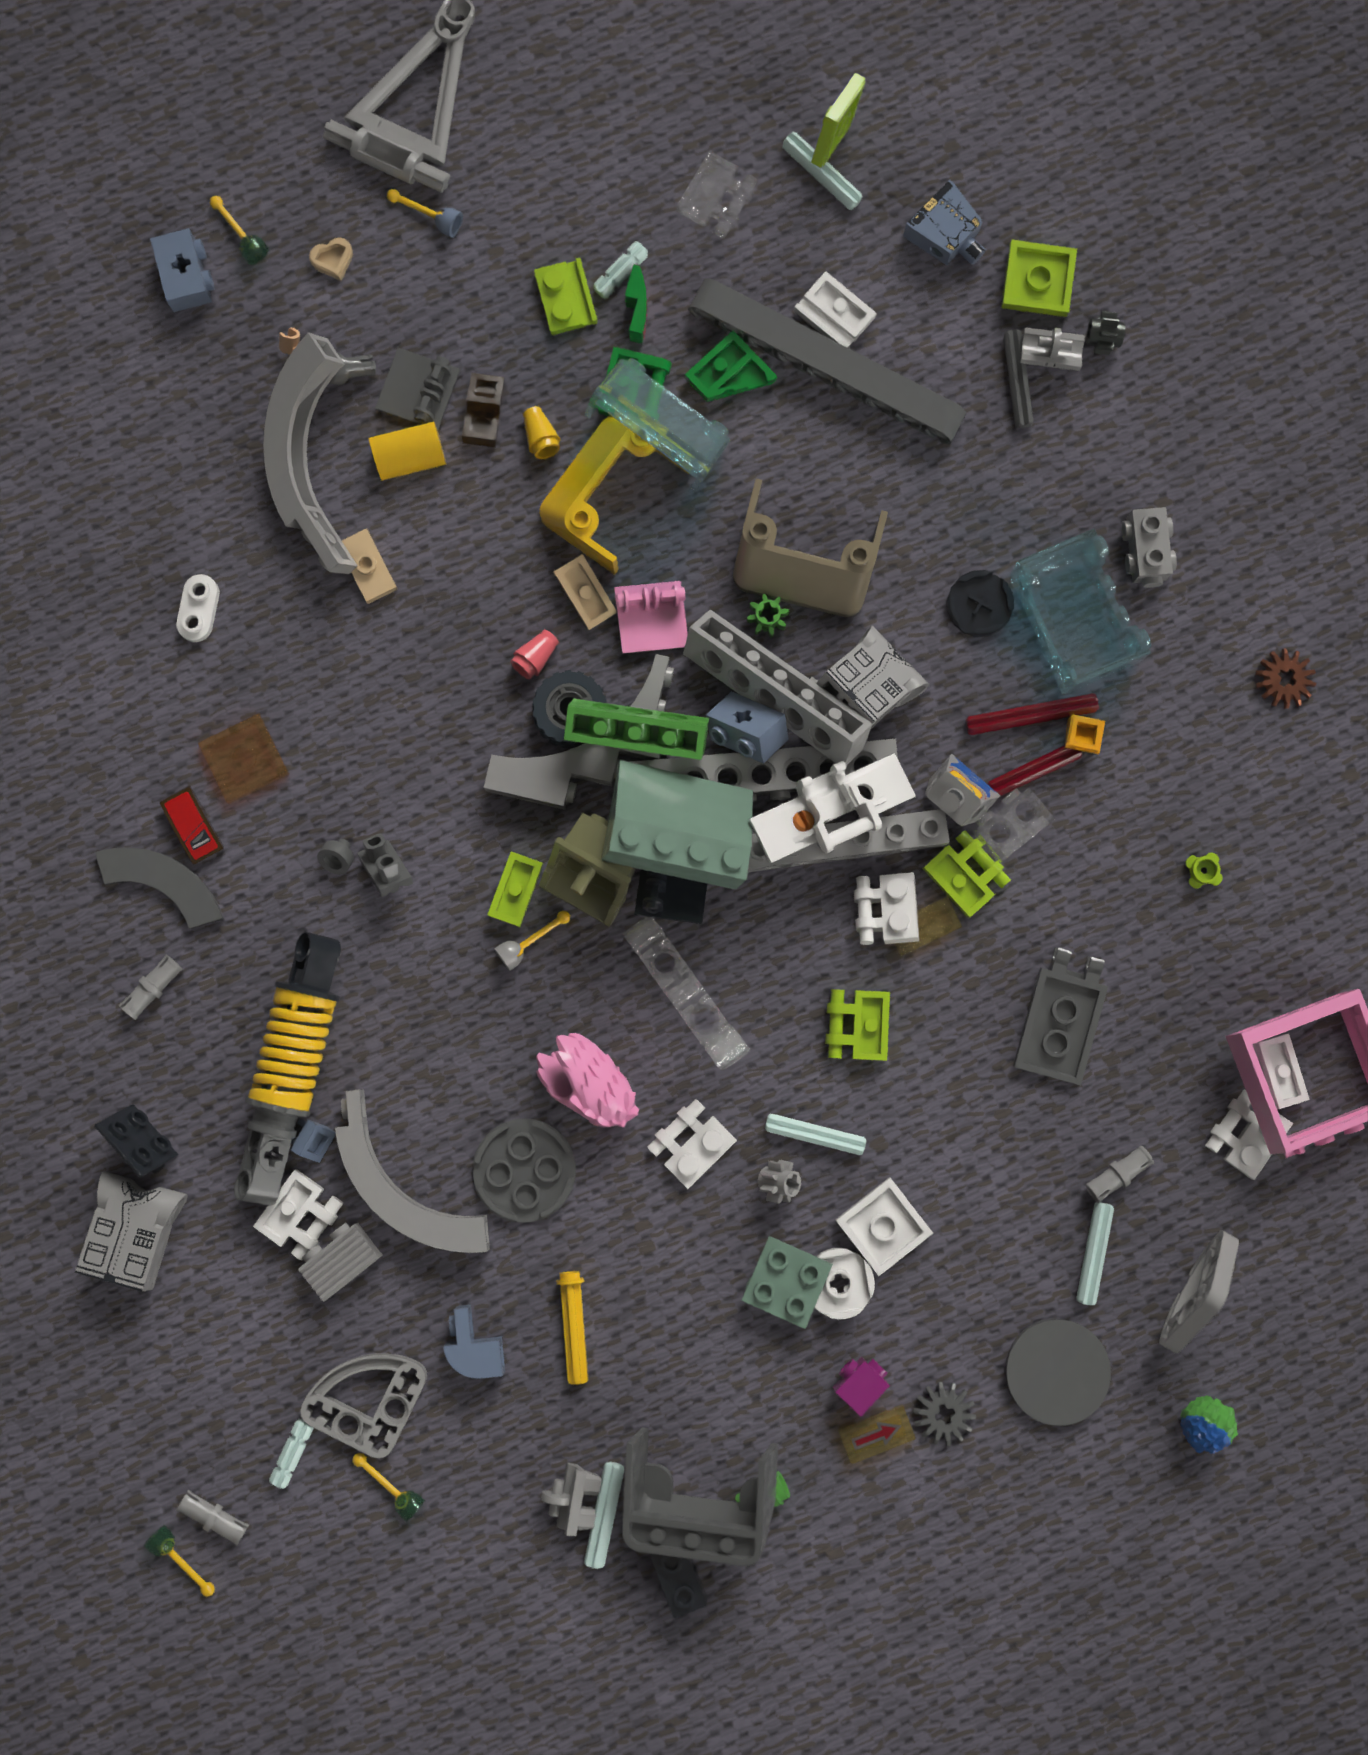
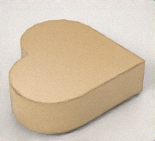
(332, 258)

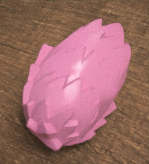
(587, 1082)

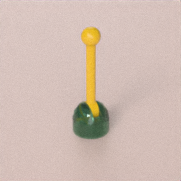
(251, 246)
(406, 1502)
(162, 1544)

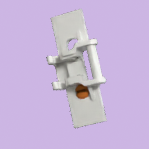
(829, 797)

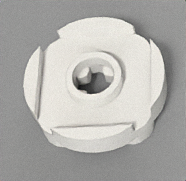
(855, 1294)

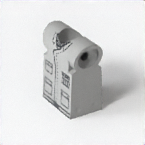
(873, 678)
(129, 1232)

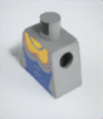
(960, 792)

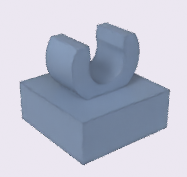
(312, 1140)

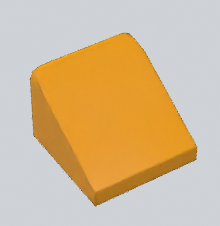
(1084, 734)

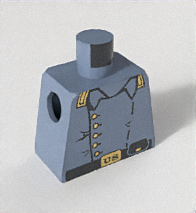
(946, 227)

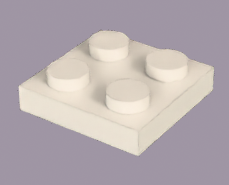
(884, 1226)

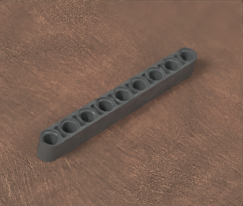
(828, 359)

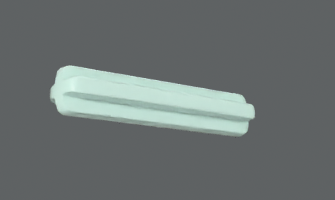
(826, 175)
(815, 1134)
(1095, 1253)
(605, 1514)

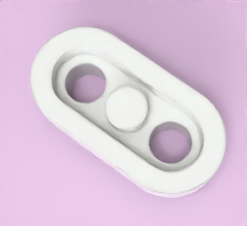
(198, 607)

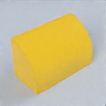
(407, 451)

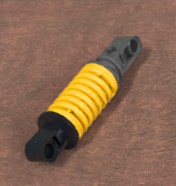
(287, 1080)

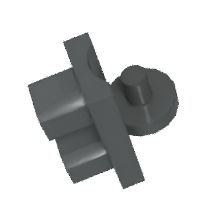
(383, 865)

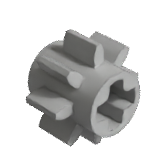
(779, 1181)

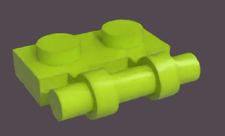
(960, 881)
(869, 1024)

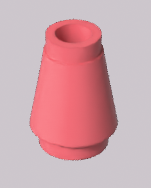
(534, 654)

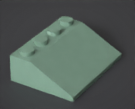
(679, 826)

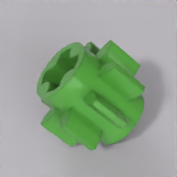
(761, 622)

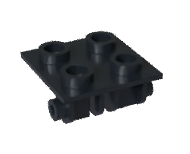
(670, 897)
(137, 1140)

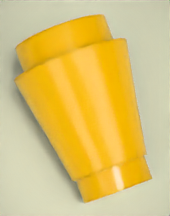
(541, 435)

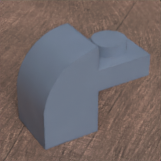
(473, 1356)

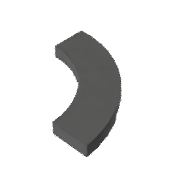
(167, 876)

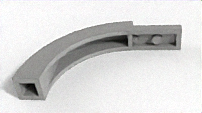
(285, 447)

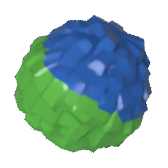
(1208, 1424)

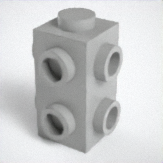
(1150, 553)

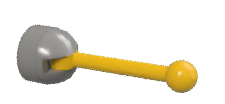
(512, 952)

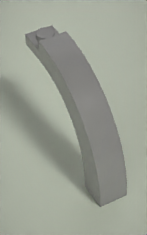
(390, 1203)

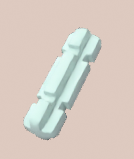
(620, 270)
(291, 1454)

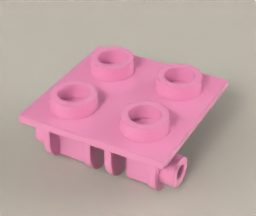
(651, 616)

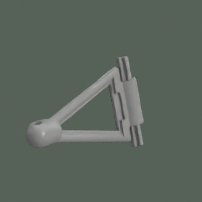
(392, 146)

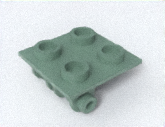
(786, 1282)

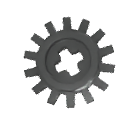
(931, 1407)

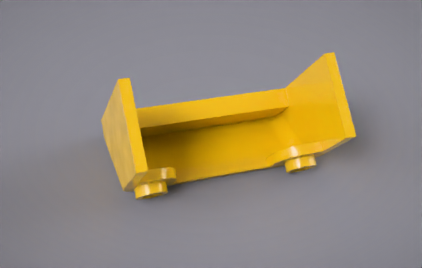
(566, 505)

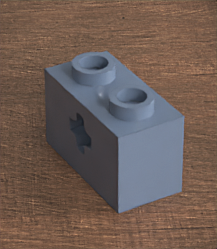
(172, 254)
(747, 727)

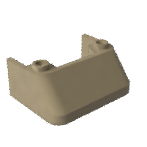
(799, 576)

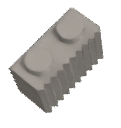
(339, 1261)

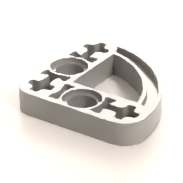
(1202, 1293)
(366, 1425)

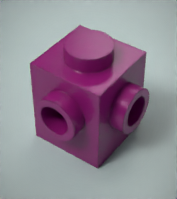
(861, 1384)

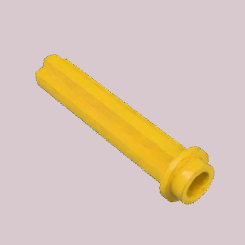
(573, 1326)

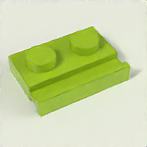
(565, 296)

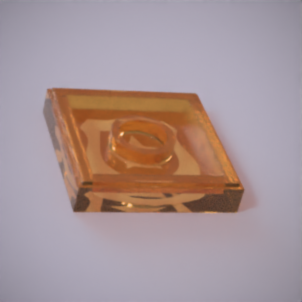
(243, 758)

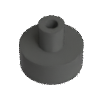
(336, 856)

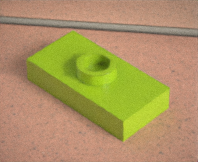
(515, 889)

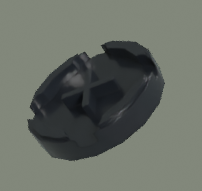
(980, 603)

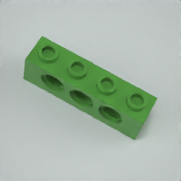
(636, 729)

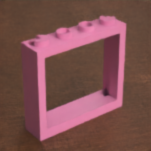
(1355, 1017)

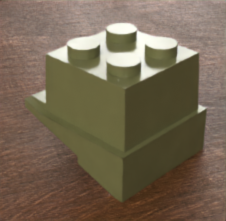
(580, 875)

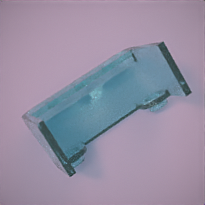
(660, 419)

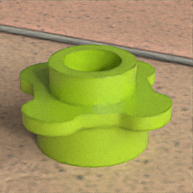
(1212, 875)

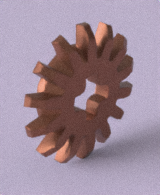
(1272, 679)

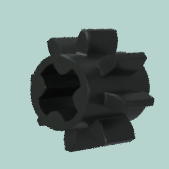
(1105, 333)

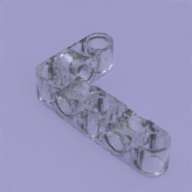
(686, 993)

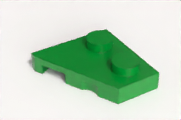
(729, 370)

